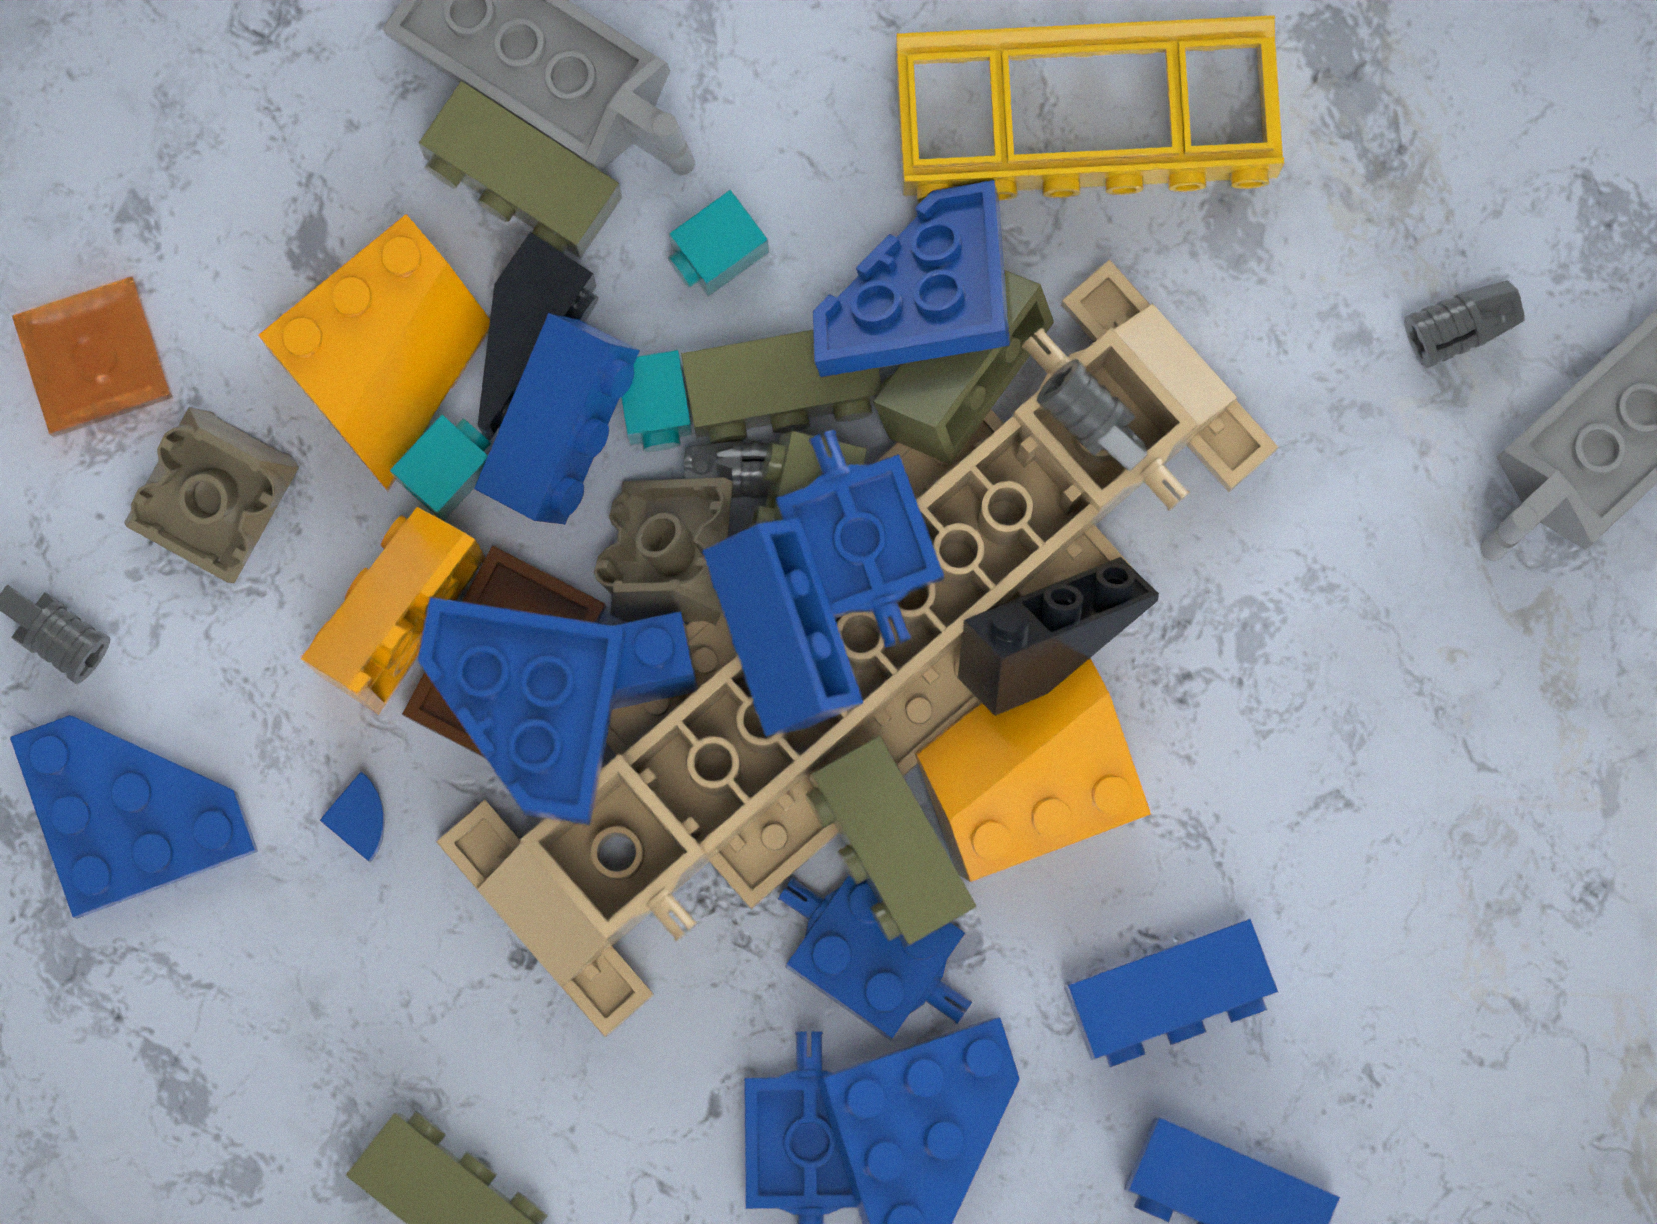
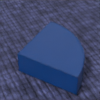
(358, 817)

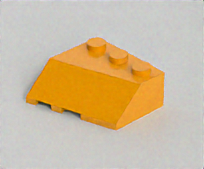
(381, 344)
(384, 612)
(1032, 777)

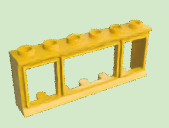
(1122, 170)

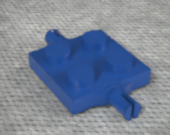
(864, 536)
(860, 968)
(791, 1144)

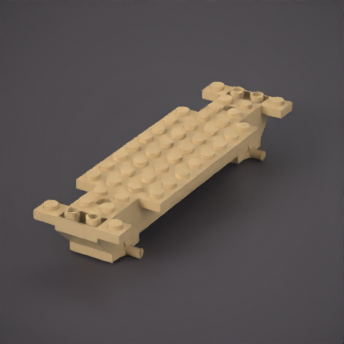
(696, 768)

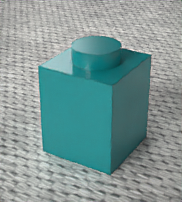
(716, 244)
(657, 403)
(443, 465)

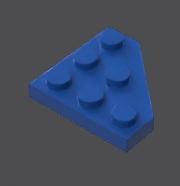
(922, 292)
(529, 696)
(124, 815)
(920, 1122)

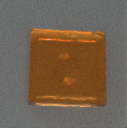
(92, 356)

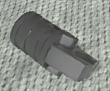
(1463, 322)
(1092, 414)
(730, 460)
(55, 634)

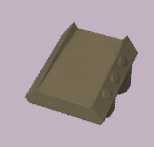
(211, 493)
(660, 545)

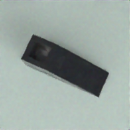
(529, 288)
(1046, 635)

